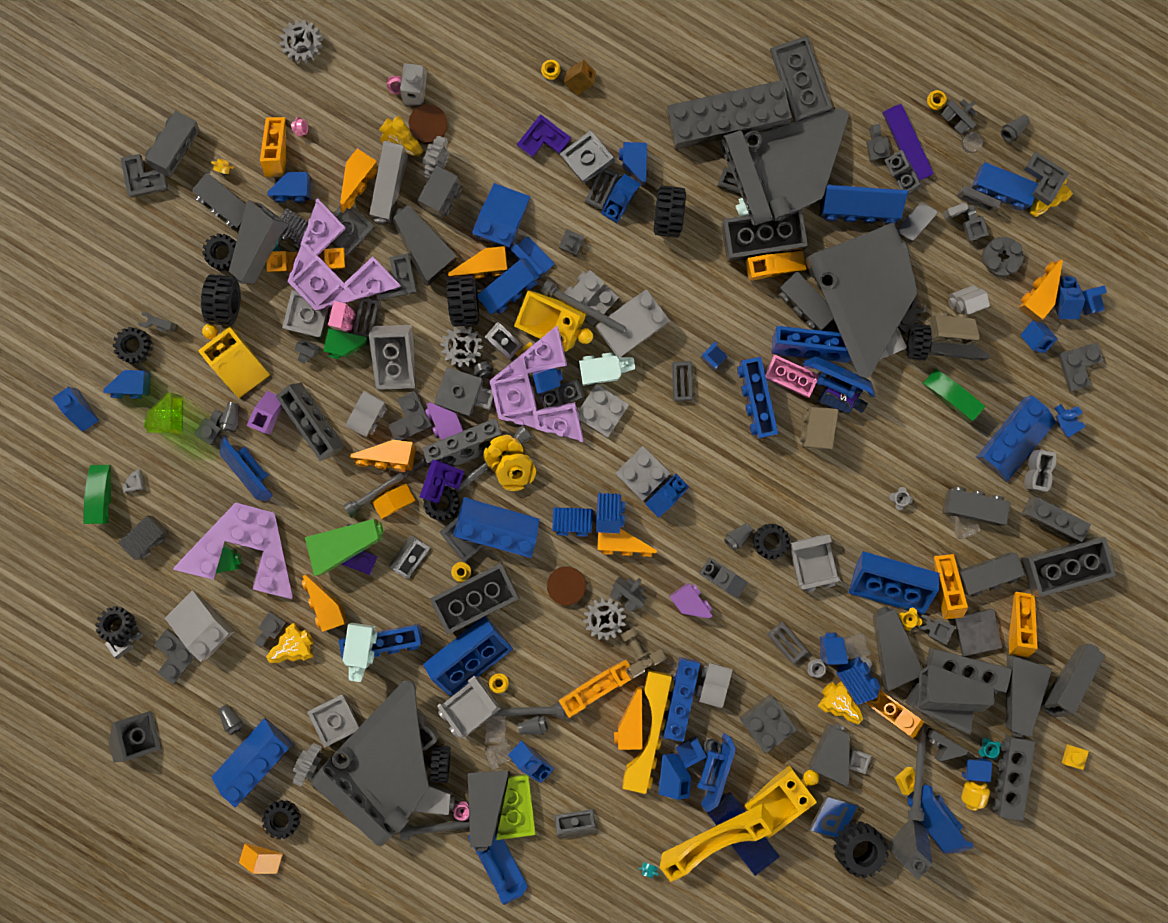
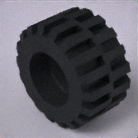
(669, 211)
(220, 299)
(463, 301)
(871, 860)

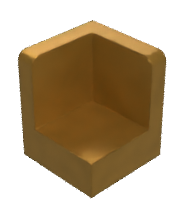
(580, 77)

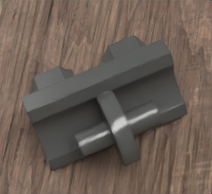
(953, 109)
(631, 590)

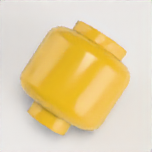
(975, 794)

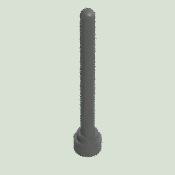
(550, 290)
(522, 435)
(353, 507)
(555, 710)
(916, 811)
(408, 830)

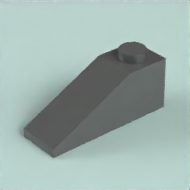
(958, 351)

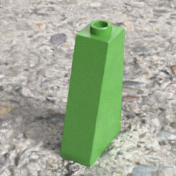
(337, 546)

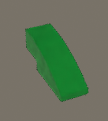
(953, 395)
(97, 495)

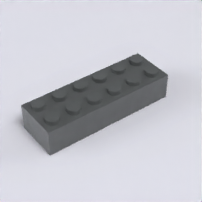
(729, 112)

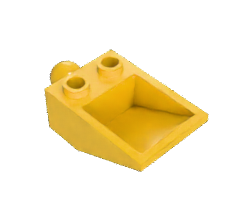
(542, 313)
(236, 362)
(782, 800)

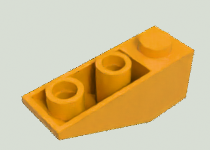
(357, 173)
(486, 262)
(774, 265)
(1044, 294)
(390, 454)
(623, 542)
(326, 606)
(896, 714)

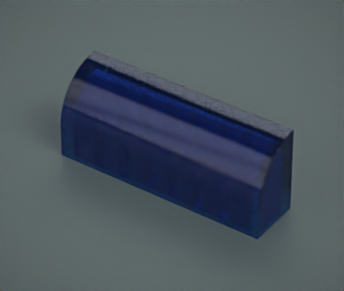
(755, 854)

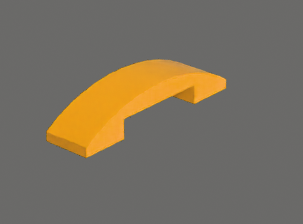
(283, 261)
(595, 688)

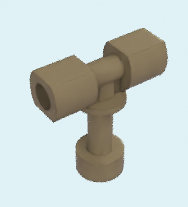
(643, 659)

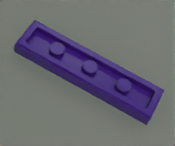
(907, 140)

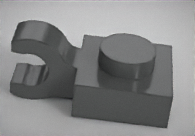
(877, 146)
(974, 227)
(162, 325)
(209, 429)
(271, 627)

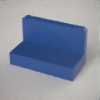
(535, 256)

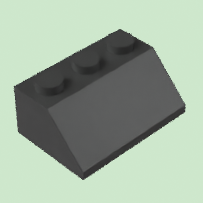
(959, 719)

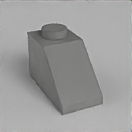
(503, 341)

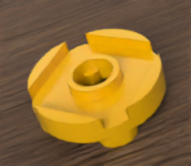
(498, 445)
(514, 462)

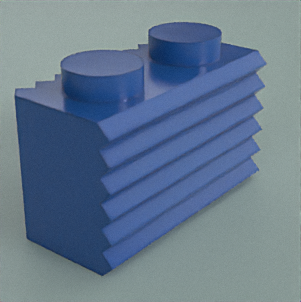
(609, 513)
(572, 520)
(858, 680)

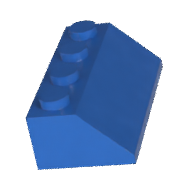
(862, 204)
(1017, 437)
(496, 527)
(894, 582)
(467, 656)
(251, 762)

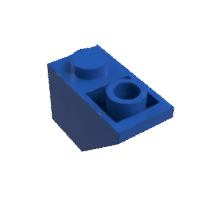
(292, 186)
(620, 198)
(1069, 298)
(130, 383)
(667, 495)
(530, 762)
(674, 778)

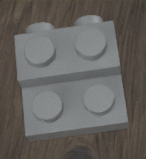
(593, 293)

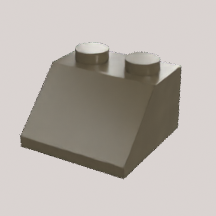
(953, 330)
(819, 428)

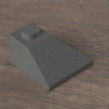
(133, 737)

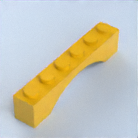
(638, 771)
(745, 827)

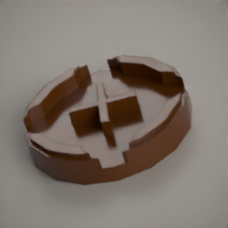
(427, 123)
(566, 585)

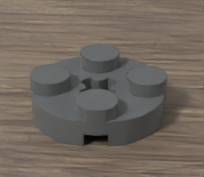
(1012, 250)

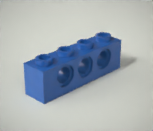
(809, 344)
(681, 699)

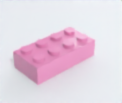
(341, 317)
(791, 376)

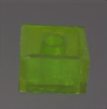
(166, 416)

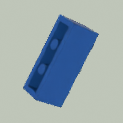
(1004, 186)
(509, 287)

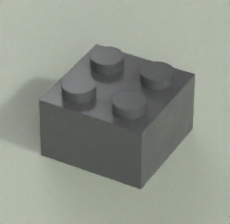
(440, 192)
(768, 723)

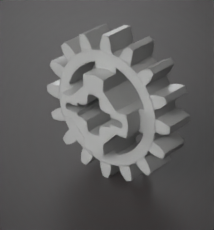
(297, 33)
(436, 155)
(468, 340)
(611, 624)
(307, 764)

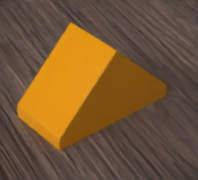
(393, 501)
(260, 860)

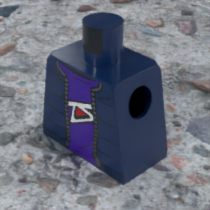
(837, 400)

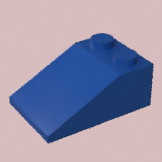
(501, 216)

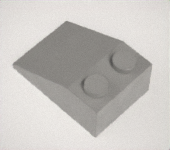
(642, 319)
(393, 356)
(198, 626)

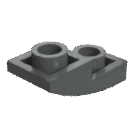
(903, 172)
(562, 395)

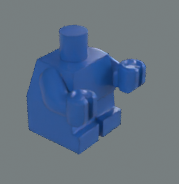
(1068, 420)

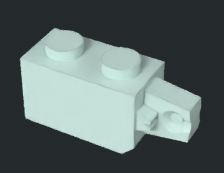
(604, 369)
(358, 649)

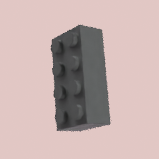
(745, 240)
(1068, 566)
(474, 598)

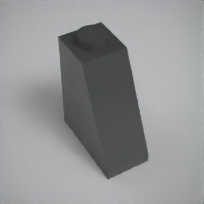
(832, 754)

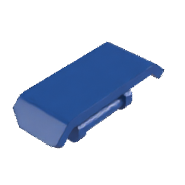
(840, 373)
(243, 472)
(719, 774)
(941, 822)
(503, 870)

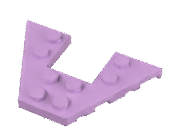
(317, 281)
(515, 394)
(247, 528)

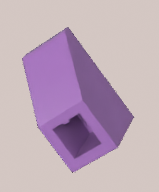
(265, 413)
(446, 422)
(689, 602)

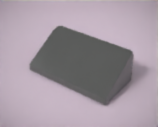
(916, 222)
(409, 556)
(575, 823)

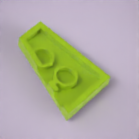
(517, 809)

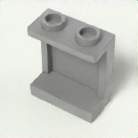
(813, 562)
(468, 708)

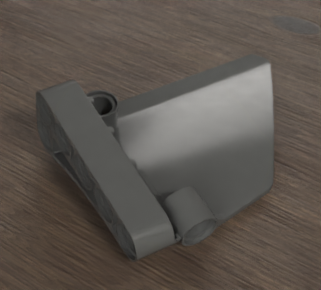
(786, 165)
(867, 291)
(382, 768)

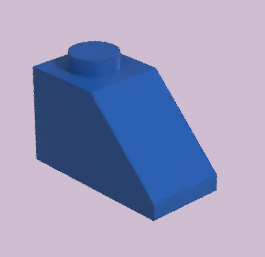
(634, 160)
(547, 379)
(75, 408)
(833, 649)

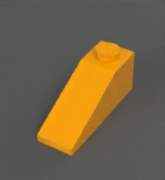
(274, 147)
(950, 592)
(1023, 626)
(630, 726)

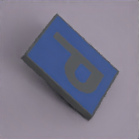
(833, 816)

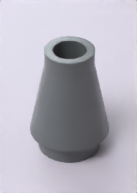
(1013, 129)
(230, 418)
(738, 536)
(230, 720)
(535, 725)

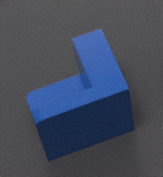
(1093, 300)
(1038, 336)
(713, 356)
(690, 752)
(978, 770)

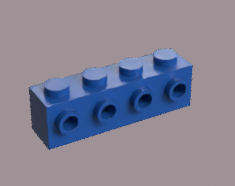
(758, 398)
(393, 640)

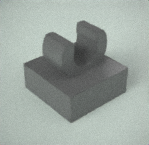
(571, 242)
(307, 350)

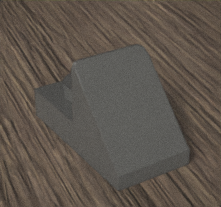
(948, 748)

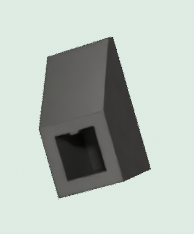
(723, 577)

